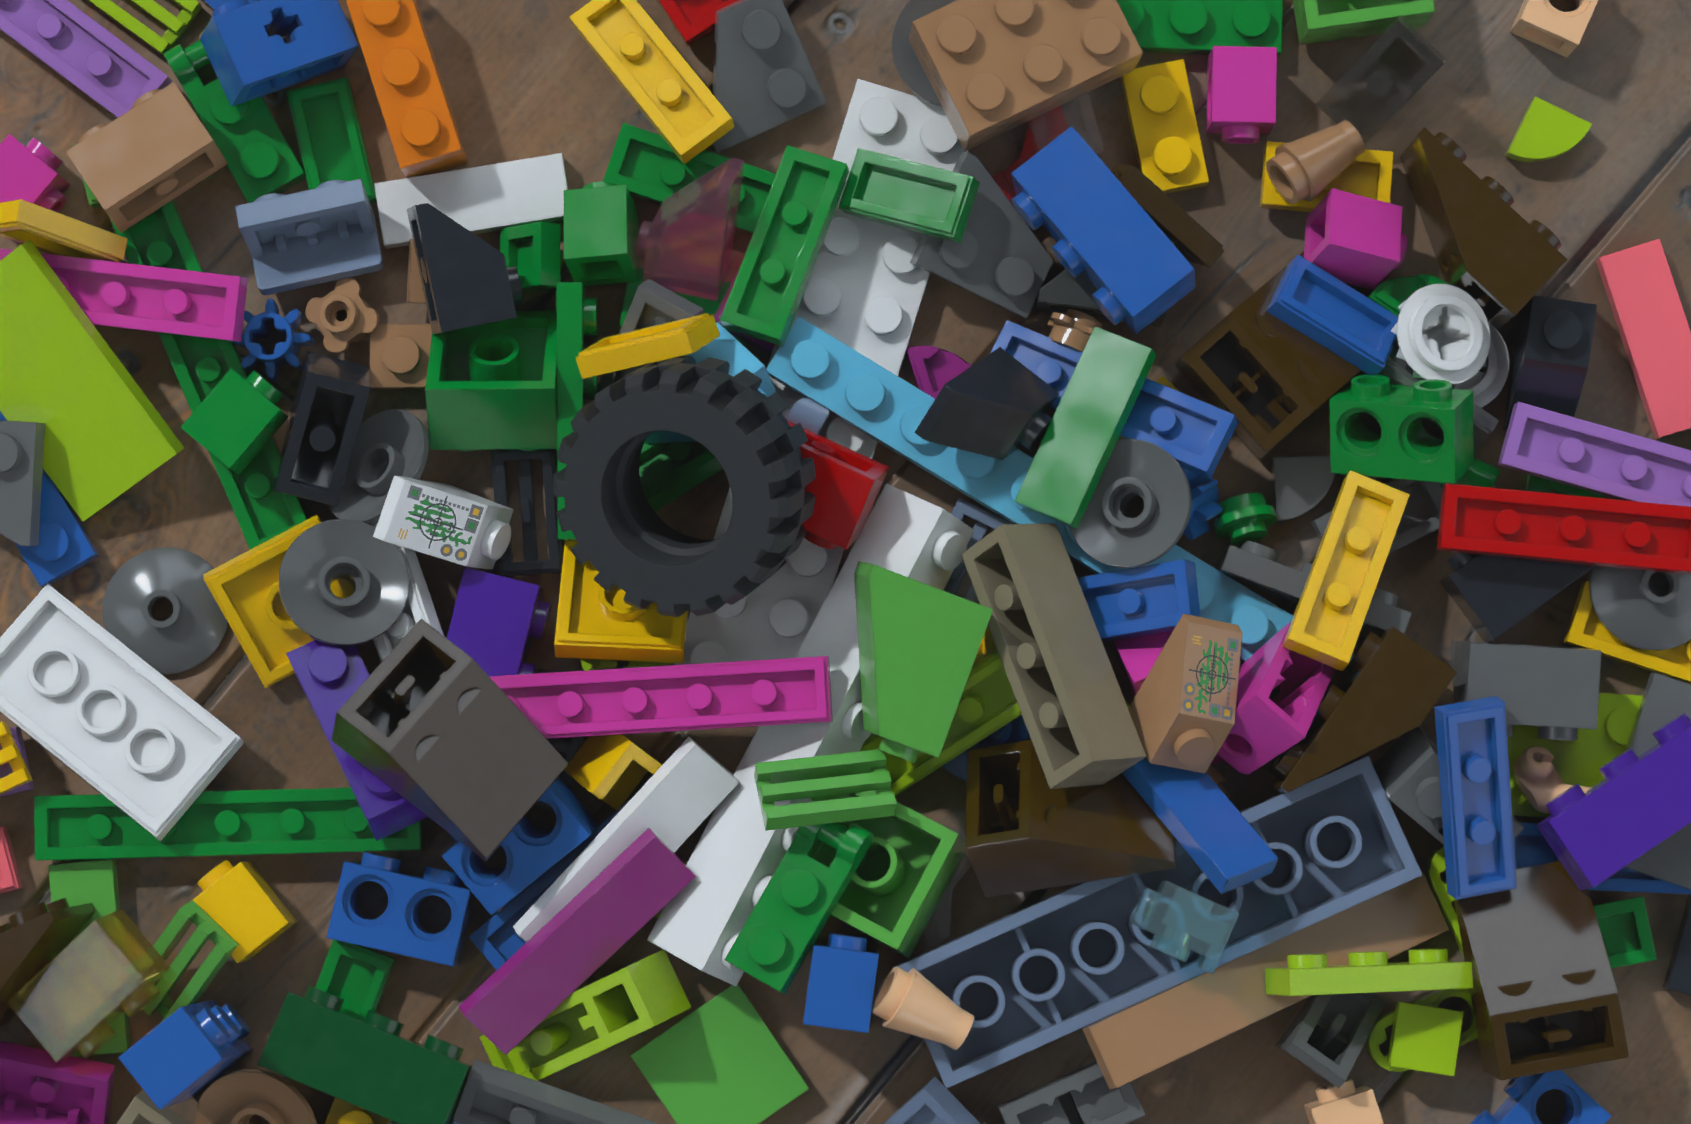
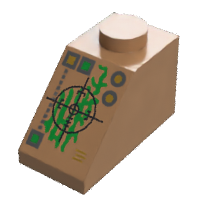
(1190, 695)

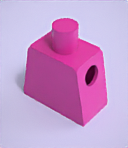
(1273, 725)

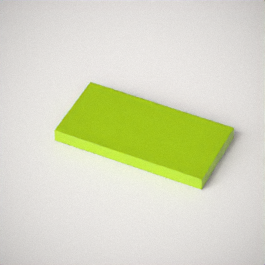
(64, 374)

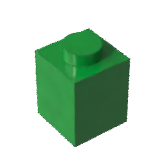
(601, 234)
(236, 419)

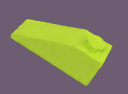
(597, 1018)

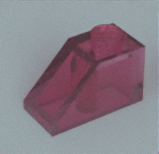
(694, 234)

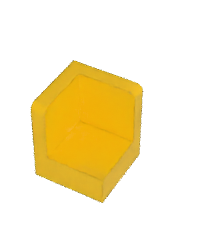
(611, 767)

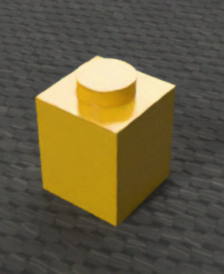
(243, 907)

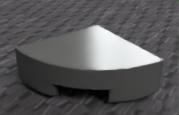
(1299, 484)

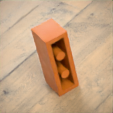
(408, 85)

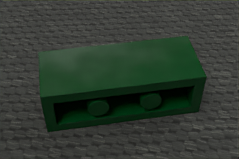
(365, 1060)

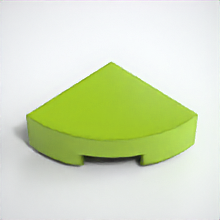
(1546, 133)

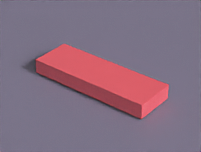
(1652, 332)

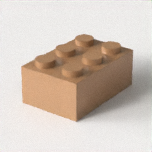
(1019, 58)

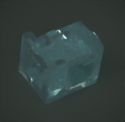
(1185, 924)

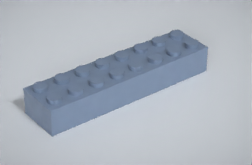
(1084, 960)

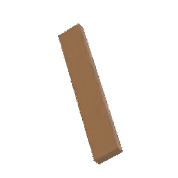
(1236, 995)

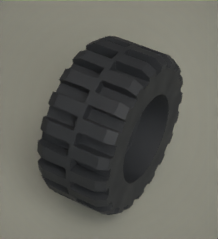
(624, 533)

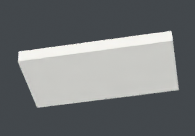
(109, 713)

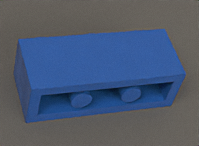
(1101, 232)
(187, 1052)

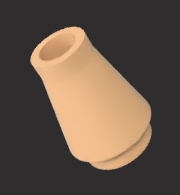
(919, 1008)

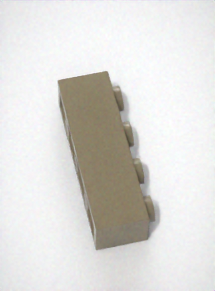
(1053, 655)

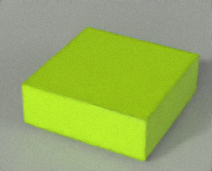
(1425, 1038)

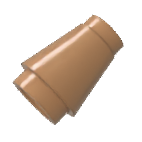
(1312, 162)

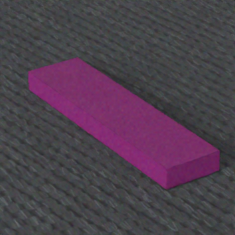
(576, 941)

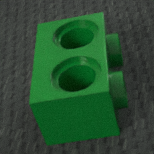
(1403, 446)

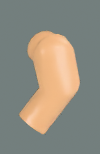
(1539, 777)

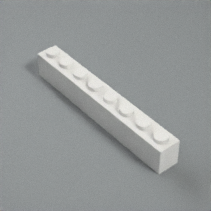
(735, 851)

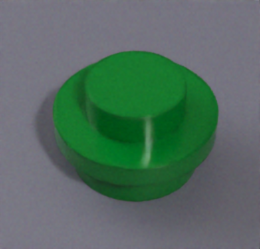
(1244, 518)

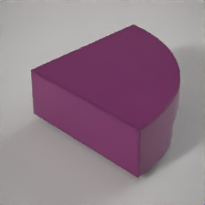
(934, 367)

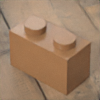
(146, 156)

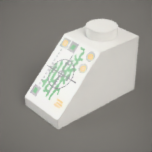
(444, 522)

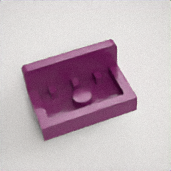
(52, 1092)

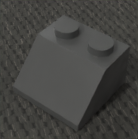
(1538, 683)

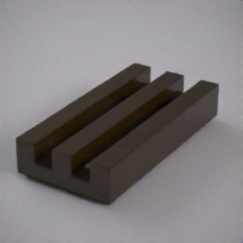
(1174, 222)

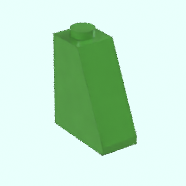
(913, 658)

